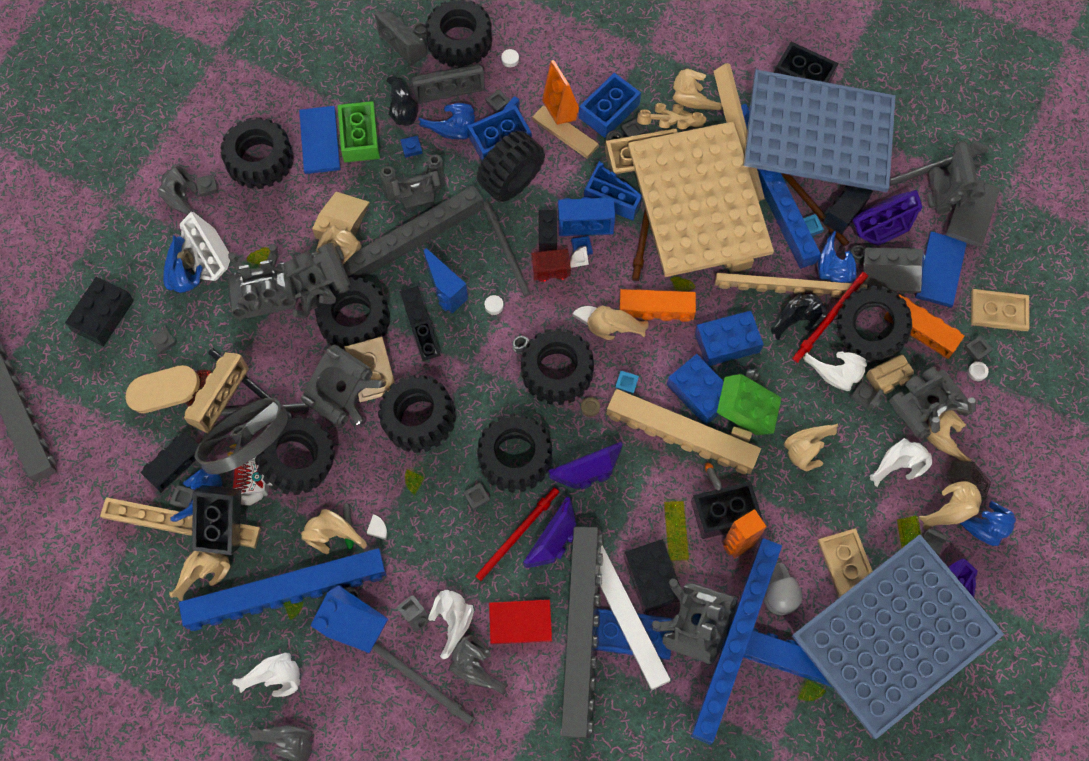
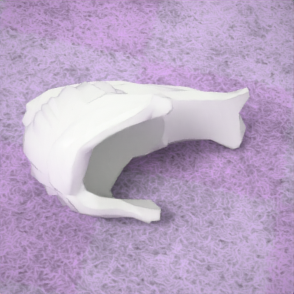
(842, 375)
(904, 455)
(456, 613)
(273, 670)

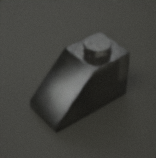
(969, 472)

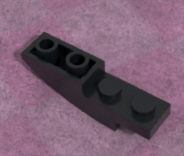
(420, 323)

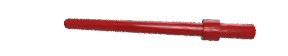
(807, 344)
(543, 505)

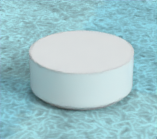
(510, 58)
(494, 305)
(978, 371)

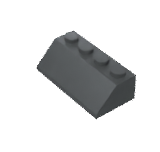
(448, 83)

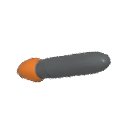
(713, 476)

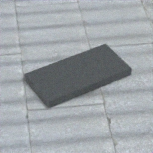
(972, 223)

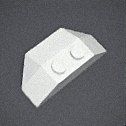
(205, 247)

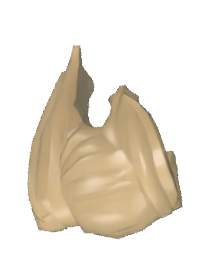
(687, 94)
(343, 239)
(607, 321)
(942, 438)
(806, 445)
(962, 506)
(326, 526)
(197, 567)

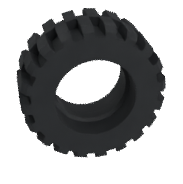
(459, 14)
(254, 133)
(510, 166)
(874, 298)
(371, 328)
(557, 343)
(407, 393)
(514, 428)
(292, 479)

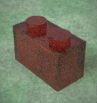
(551, 265)

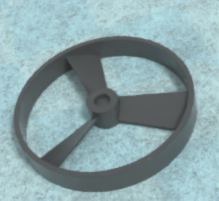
(268, 412)

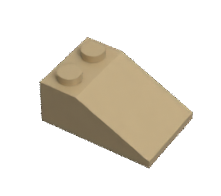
(342, 211)

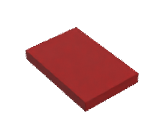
(520, 622)

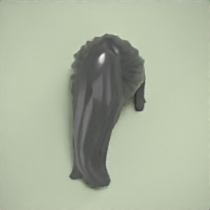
(173, 189)
(467, 665)
(292, 739)

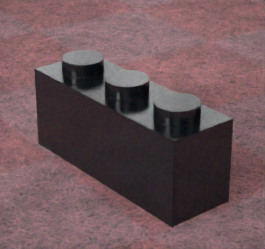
(846, 207)
(171, 462)

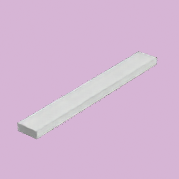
(631, 626)

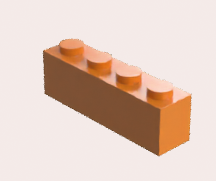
(658, 304)
(931, 330)
(744, 534)

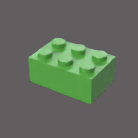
(358, 131)
(749, 404)

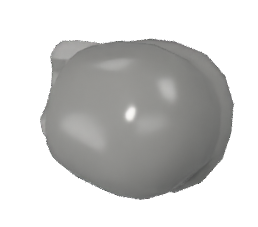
(783, 592)

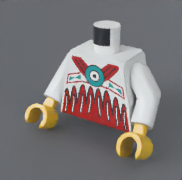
(249, 481)

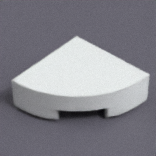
(579, 257)
(583, 313)
(377, 528)

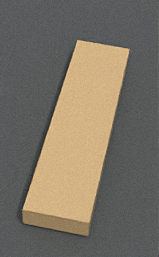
(566, 133)

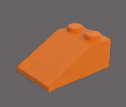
(559, 96)

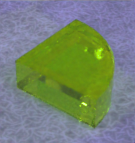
(259, 255)
(682, 284)
(413, 481)
(293, 609)
(810, 692)

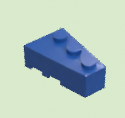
(606, 184)

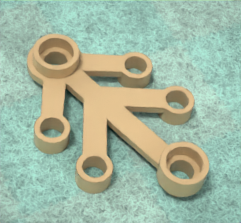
(672, 117)

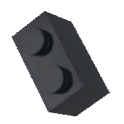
(547, 230)

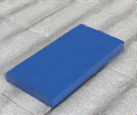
(319, 139)
(941, 269)
(613, 640)

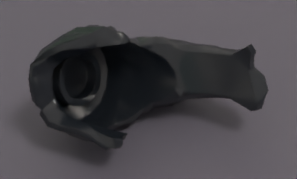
(402, 107)
(801, 308)

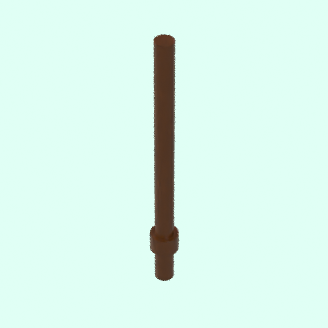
(814, 207)
(638, 262)

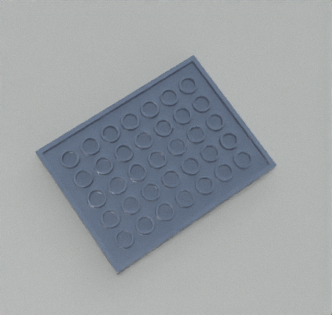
(897, 636)

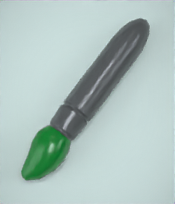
(347, 516)

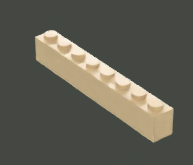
(683, 431)

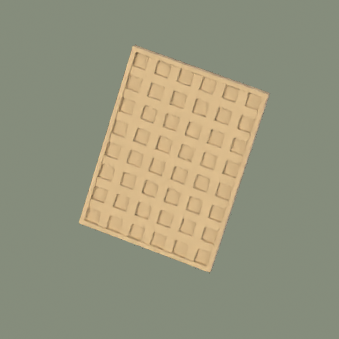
(699, 199)

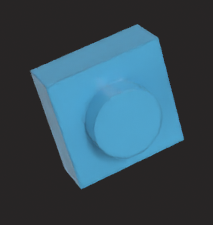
(813, 224)
(627, 382)

